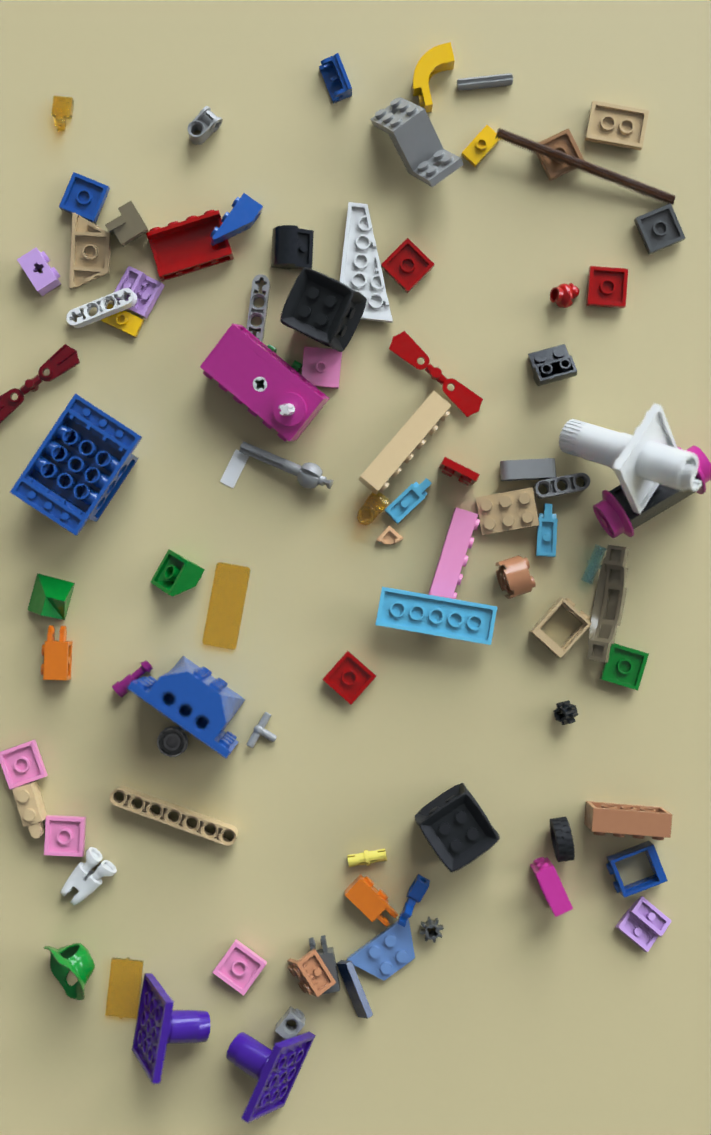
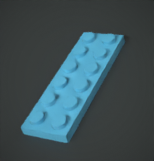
(436, 615)

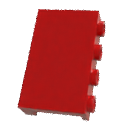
(187, 245)

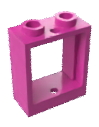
(551, 886)

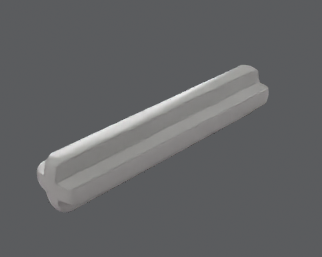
(485, 82)

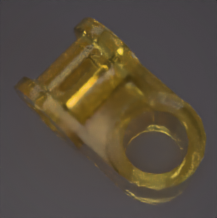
(374, 505)

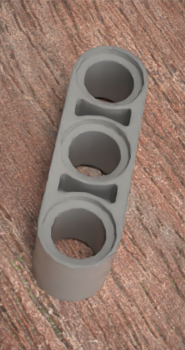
(527, 469)
(570, 485)

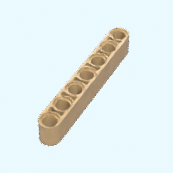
(164, 815)

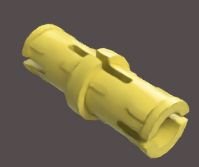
(367, 857)

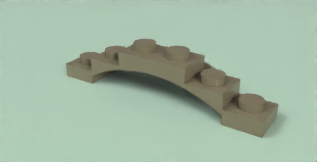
(608, 603)

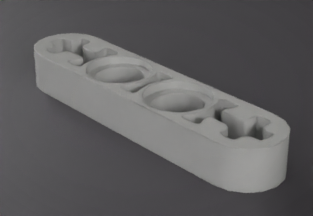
(258, 312)

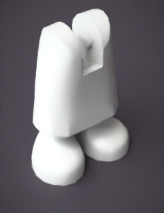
(85, 879)

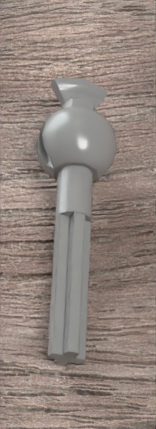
(308, 474)

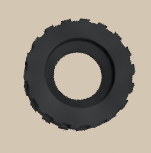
(562, 839)

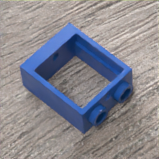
(638, 886)

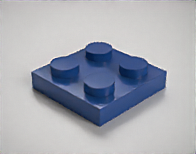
(84, 197)

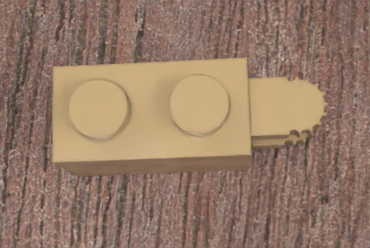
(31, 808)

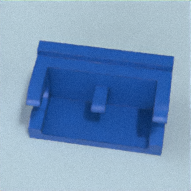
(335, 78)

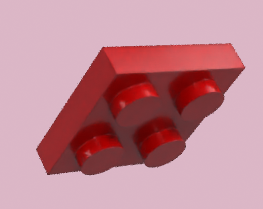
(407, 265)
(607, 287)
(464, 474)
(349, 677)

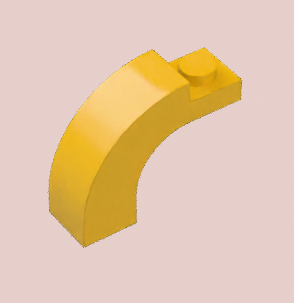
(432, 62)

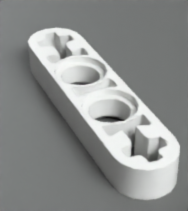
(102, 311)

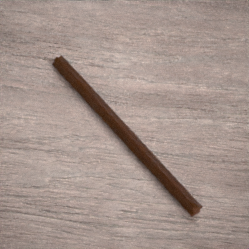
(585, 166)

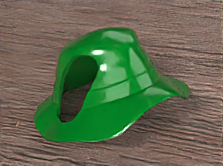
(74, 959)

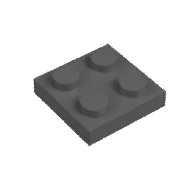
(659, 229)

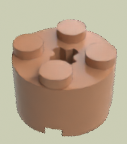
(515, 576)

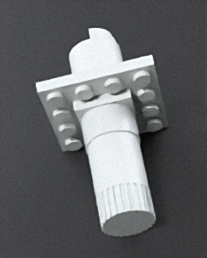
(638, 459)

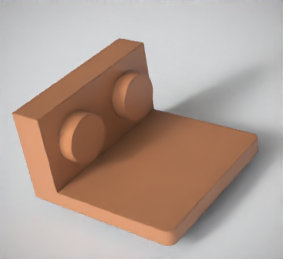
(312, 973)

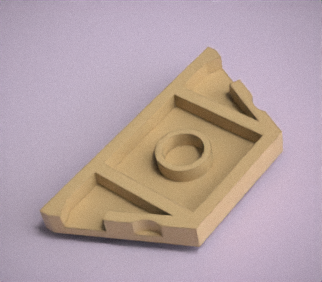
(88, 252)

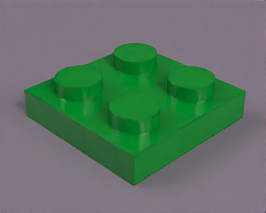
(624, 666)

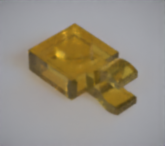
(62, 110)

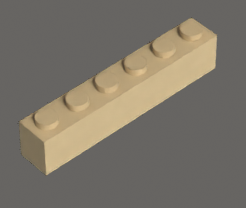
(402, 445)

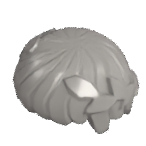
(172, 741)

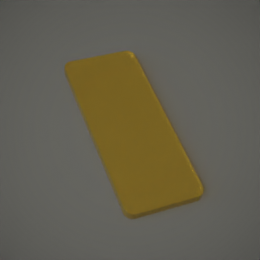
(226, 605)

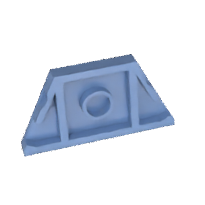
(386, 952)

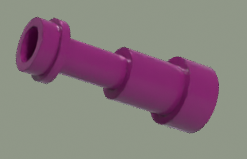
(121, 687)

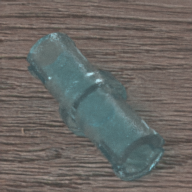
(593, 564)

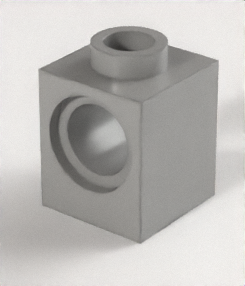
(286, 1030)

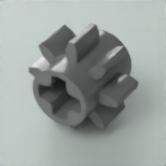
(432, 934)

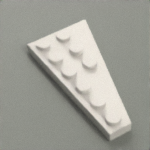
(361, 264)

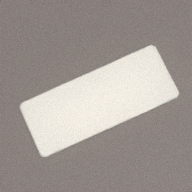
(234, 469)

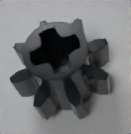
(565, 712)

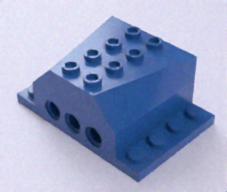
(78, 466)
(193, 702)

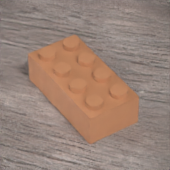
(628, 820)

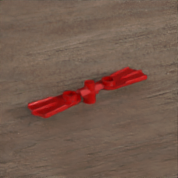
(461, 396)

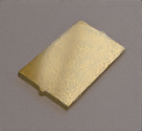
(124, 988)

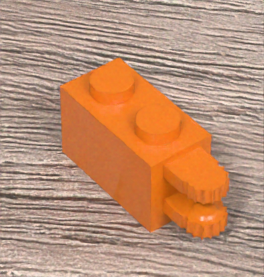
(57, 656)
(369, 899)

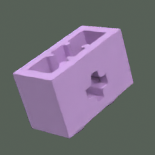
(31, 263)

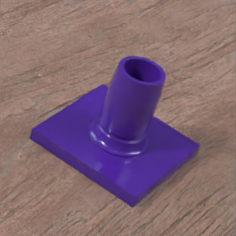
(161, 1025)
(272, 1069)

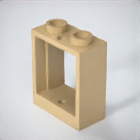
(547, 641)

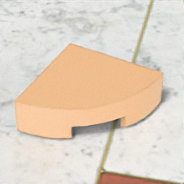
(389, 536)

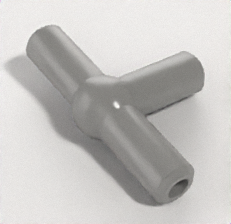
(259, 730)

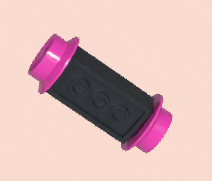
(617, 515)

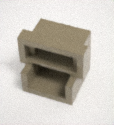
(128, 225)

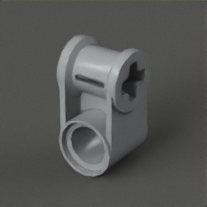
(205, 122)

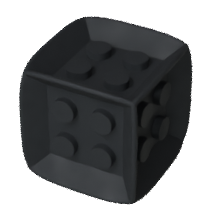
(323, 309)
(456, 827)

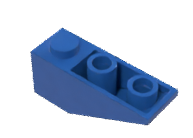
(240, 219)

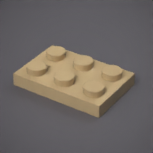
(616, 125)
(507, 511)

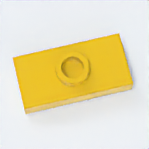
(480, 146)
(124, 322)

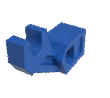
(414, 895)

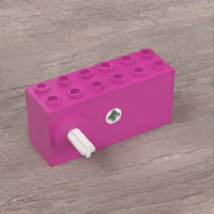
(243, 364)

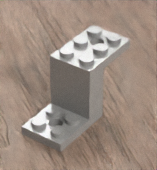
(416, 141)

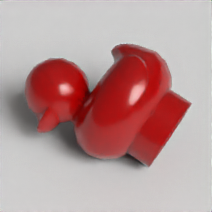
(564, 294)

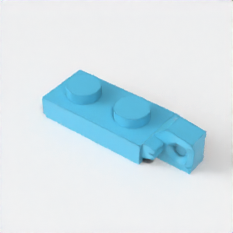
(407, 500)
(547, 533)

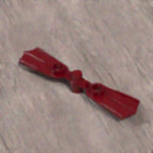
(59, 363)

